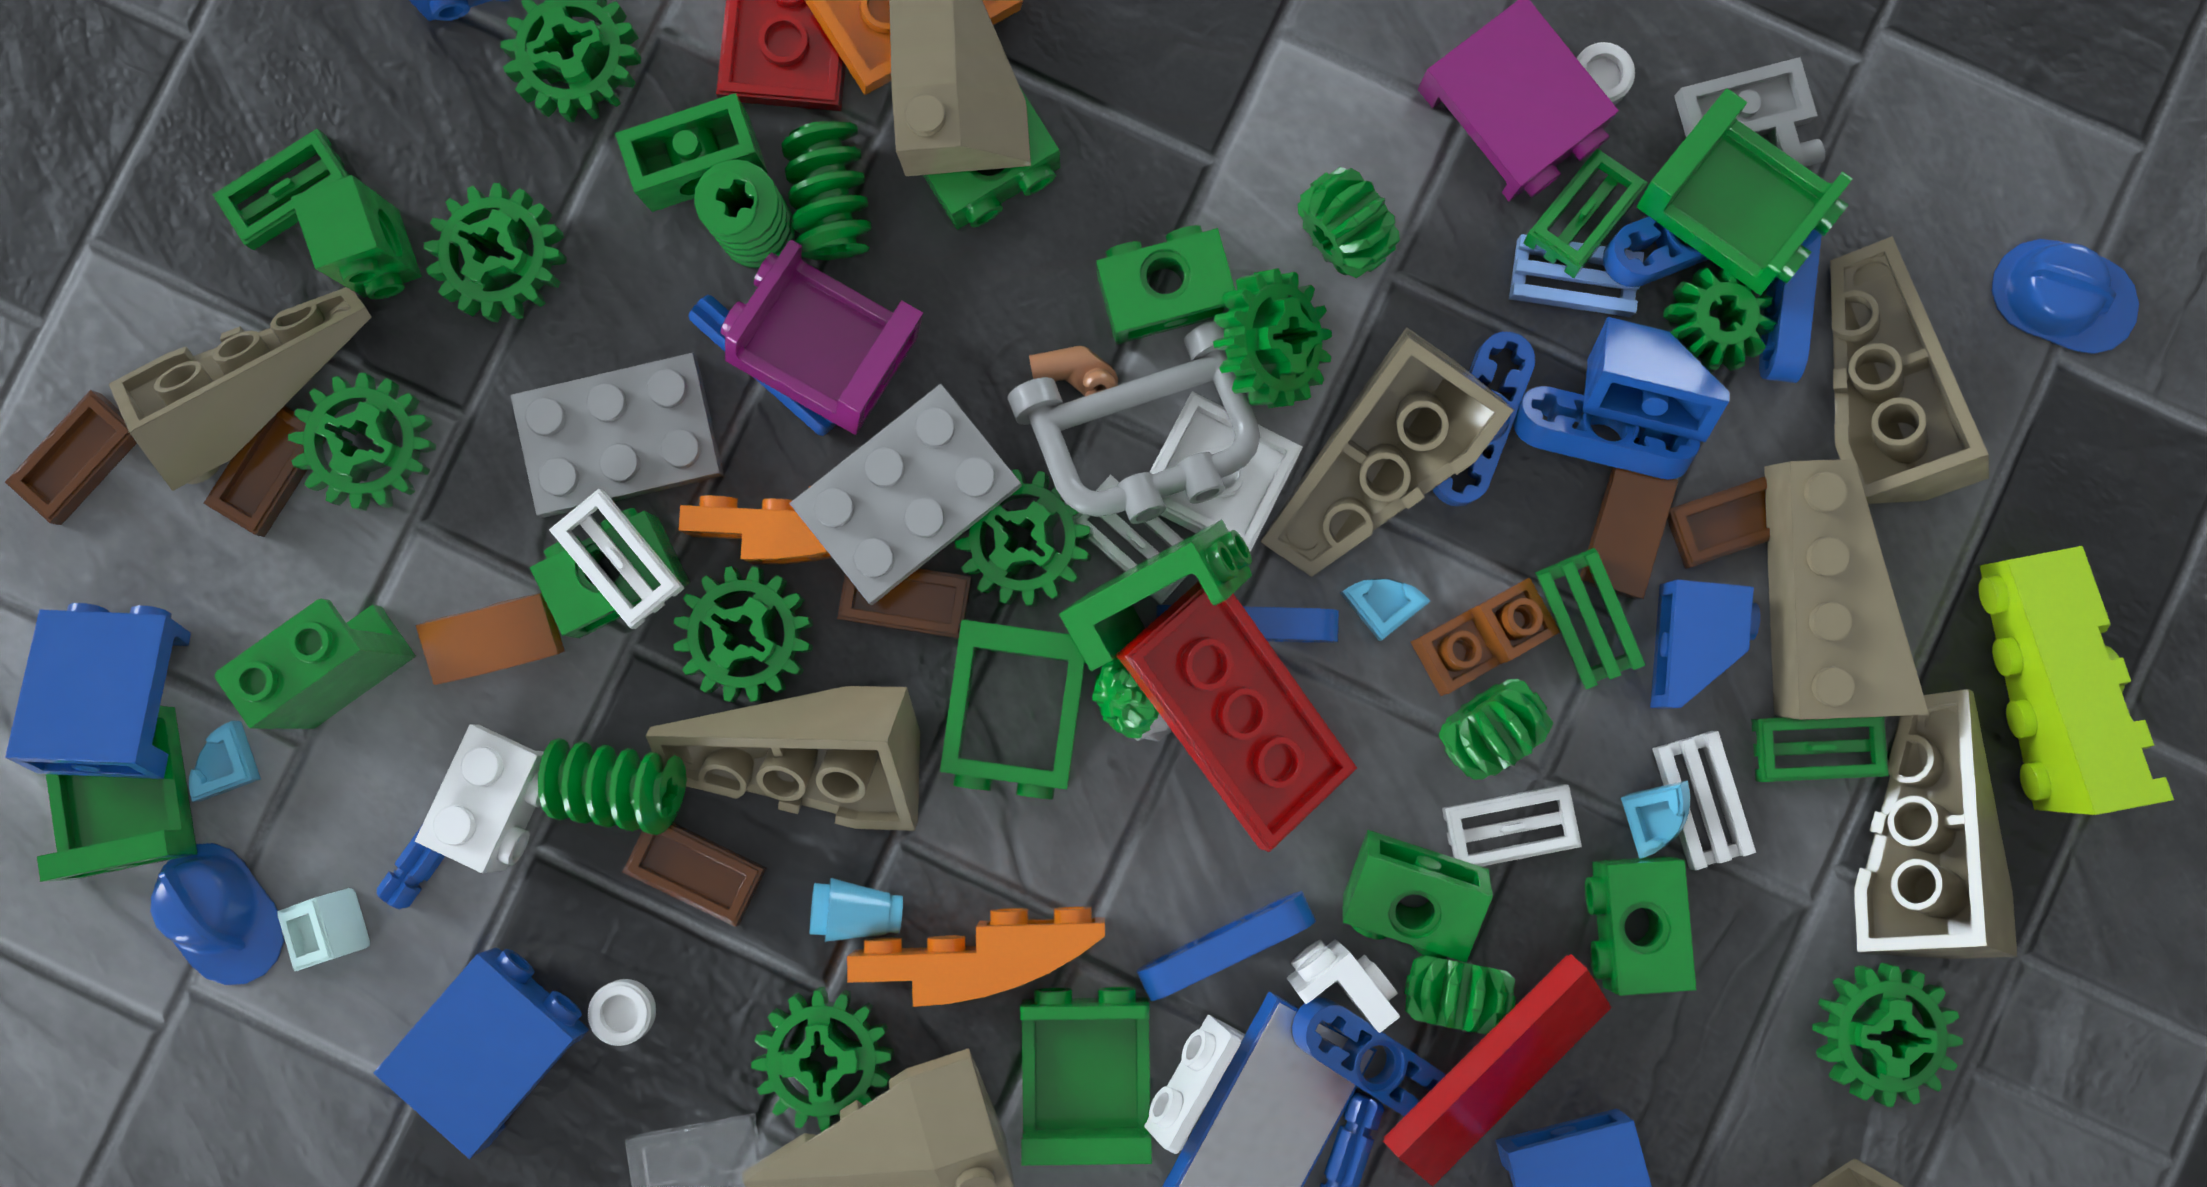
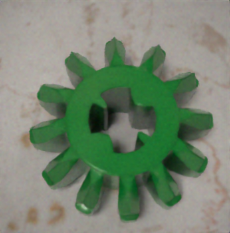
(1348, 222)
(1735, 307)
(1496, 729)
(1458, 994)

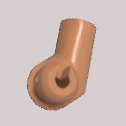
(1077, 366)

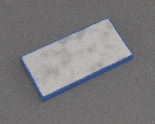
(1267, 1110)

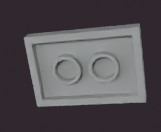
(617, 434)
(905, 494)

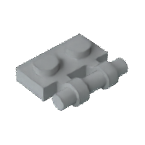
(1776, 105)

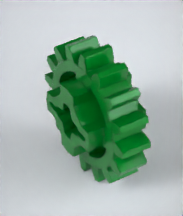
(544, 53)
(502, 230)
(1270, 368)
(349, 463)
(1006, 562)
(726, 658)
(795, 1060)
(1895, 1062)

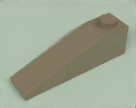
(953, 90)
(1894, 385)
(207, 406)
(1396, 443)
(823, 750)
(1937, 851)
(920, 1133)

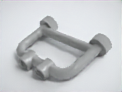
(1141, 494)

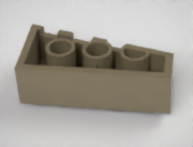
(1832, 601)

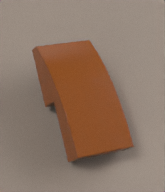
(1485, 637)
(489, 638)

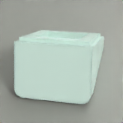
(323, 928)

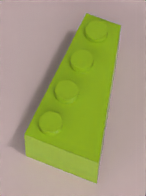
(2066, 687)

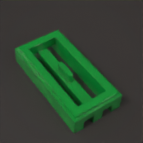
(266, 173)
(1559, 247)
(1610, 666)
(1767, 749)

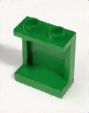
(1742, 198)
(1105, 617)
(312, 666)
(120, 820)
(1085, 1078)

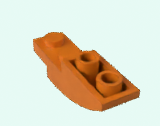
(767, 534)
(1006, 955)

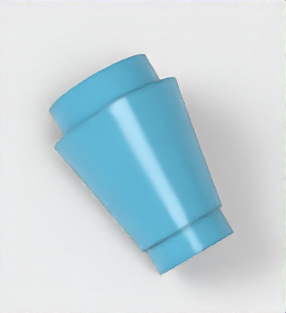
(853, 911)

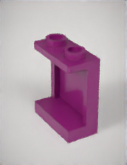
(1521, 98)
(818, 339)

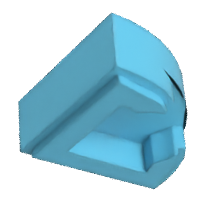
(1384, 604)
(223, 763)
(1657, 815)

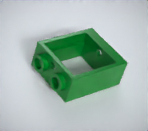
(1022, 642)

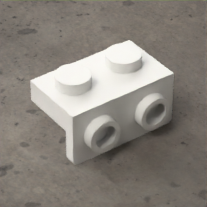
(484, 802)
(1360, 979)
(1183, 1100)

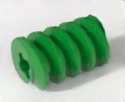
(823, 190)
(743, 211)
(610, 788)

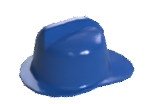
(2065, 295)
(217, 915)

